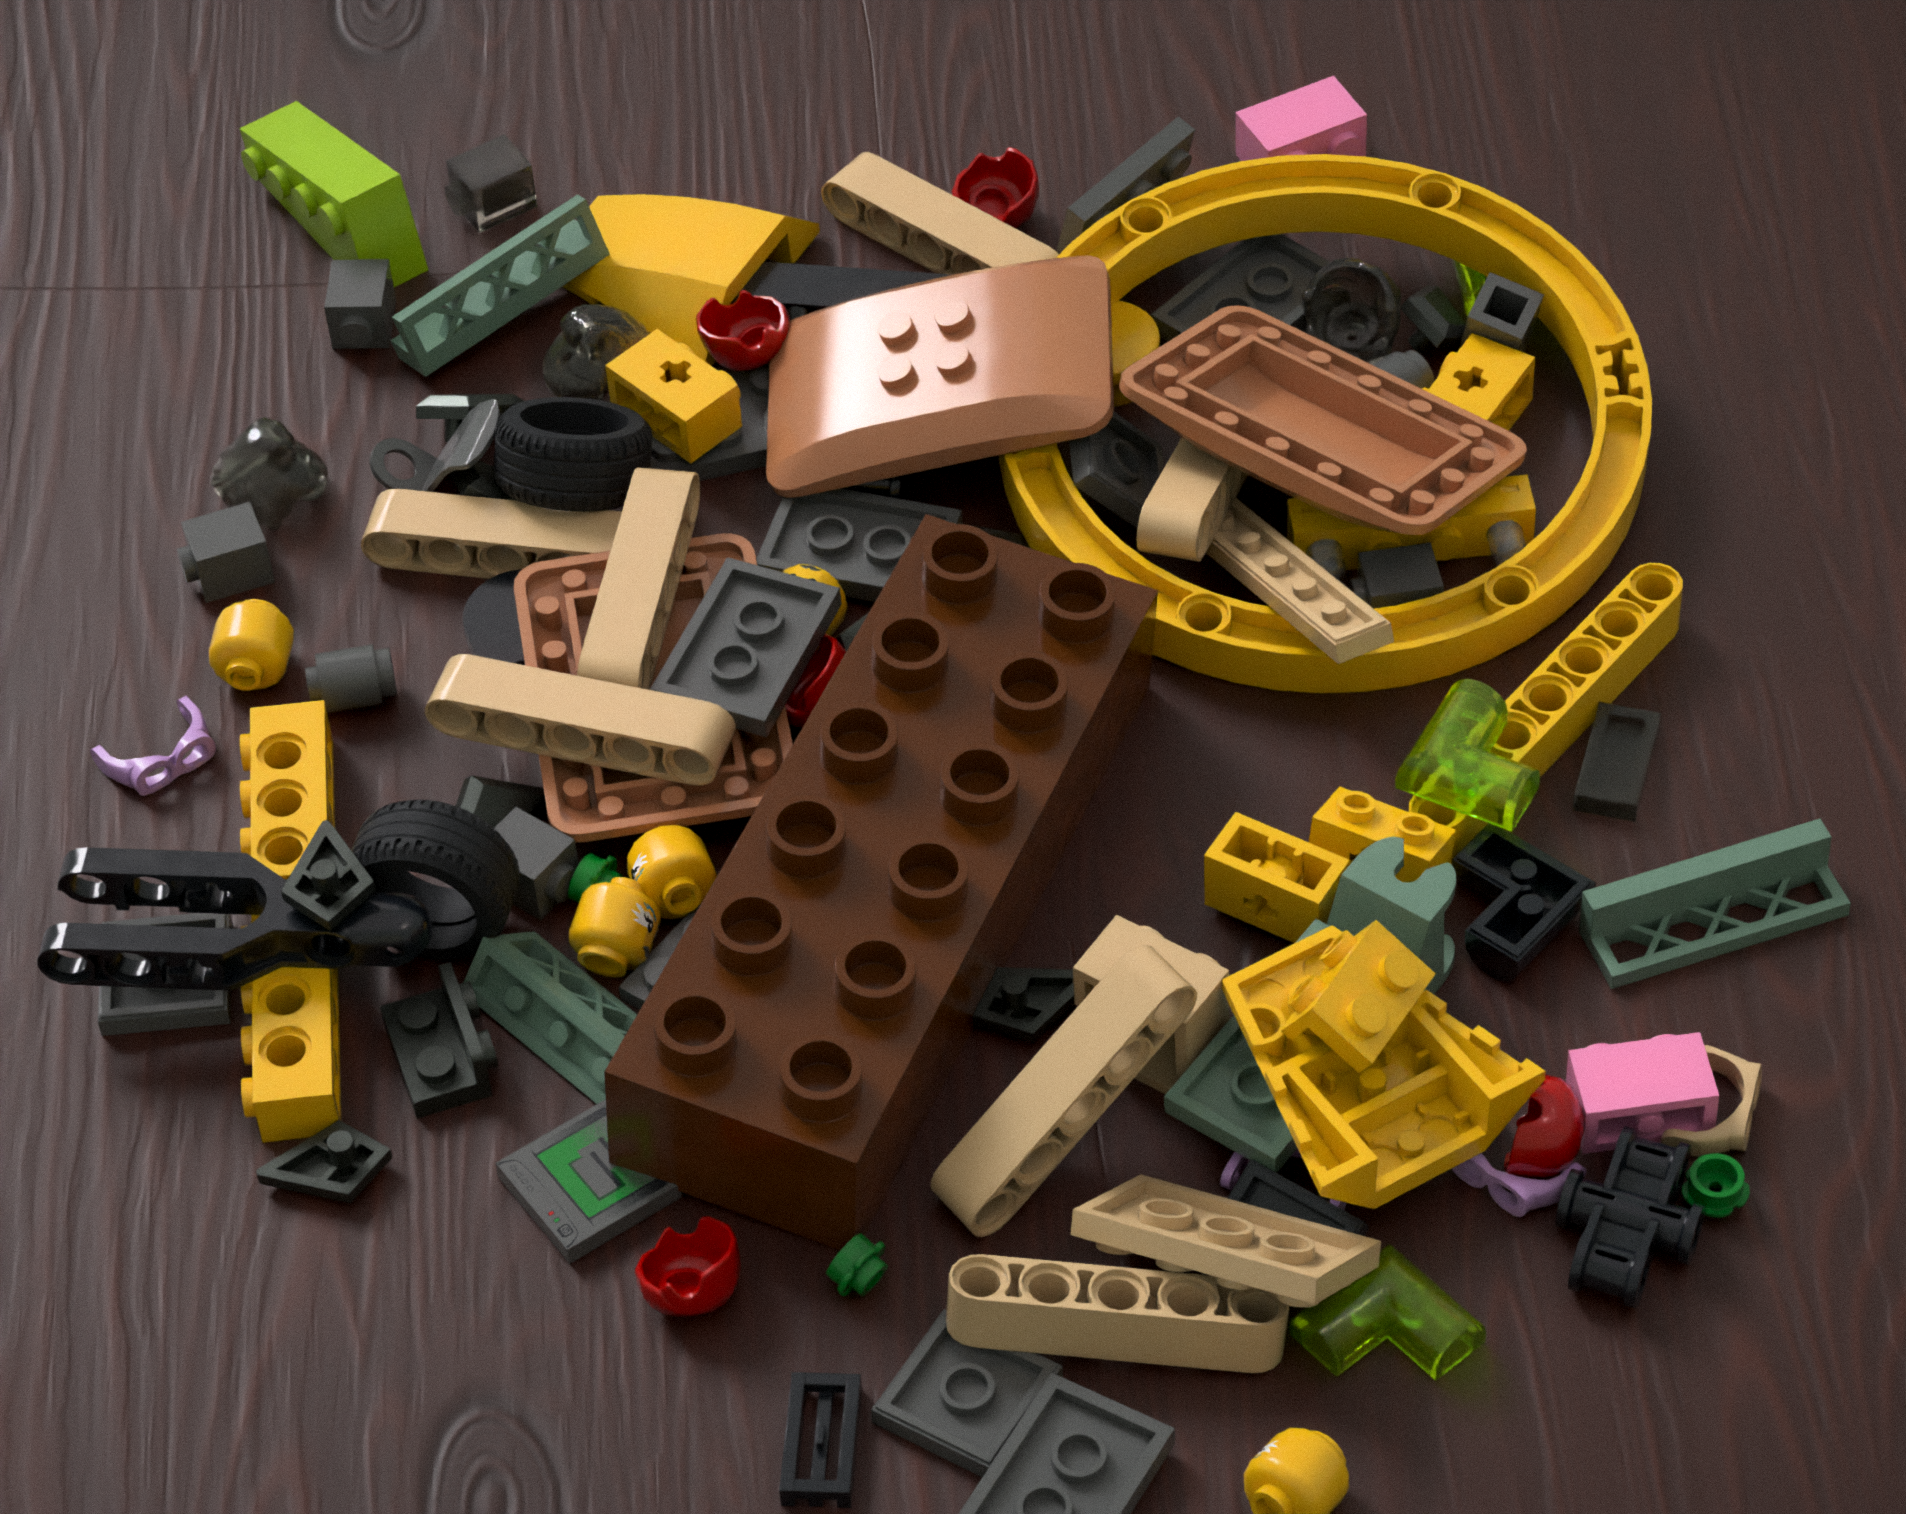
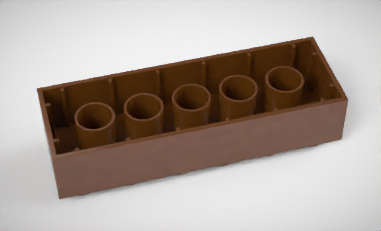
(881, 884)

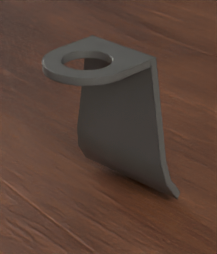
(460, 453)

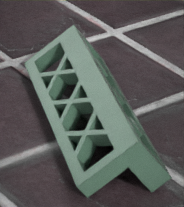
(498, 287)
(1696, 888)
(550, 1007)

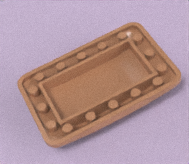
(941, 374)
(1320, 422)
(605, 803)

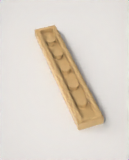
(1297, 586)

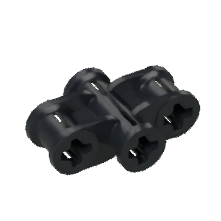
(1629, 1217)

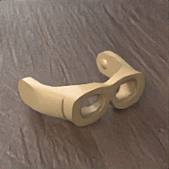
(1735, 1130)

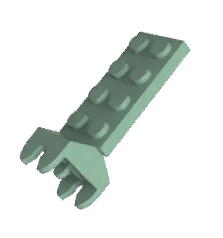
(1224, 1086)

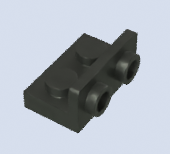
(438, 1046)

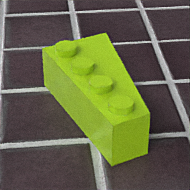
(334, 189)

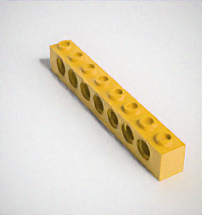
(292, 1008)

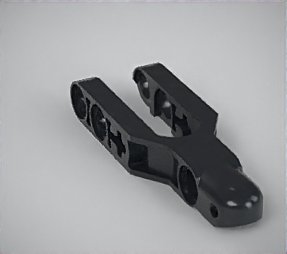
(214, 956)

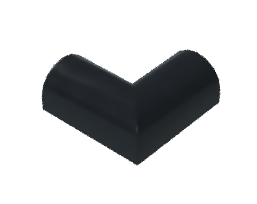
(1530, 897)

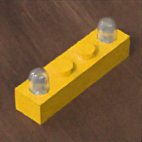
(1492, 524)

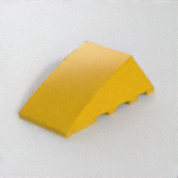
(679, 254)
(1404, 1119)

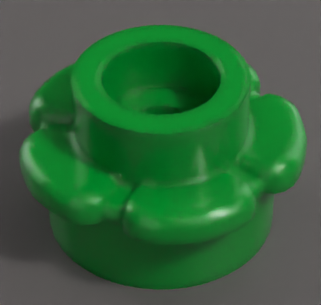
(591, 871)
(1716, 1172)
(858, 1266)

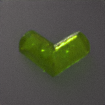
(1455, 764)
(1393, 1304)

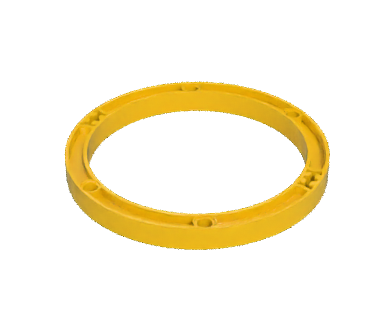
(1422, 209)

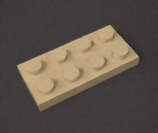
(1226, 1240)

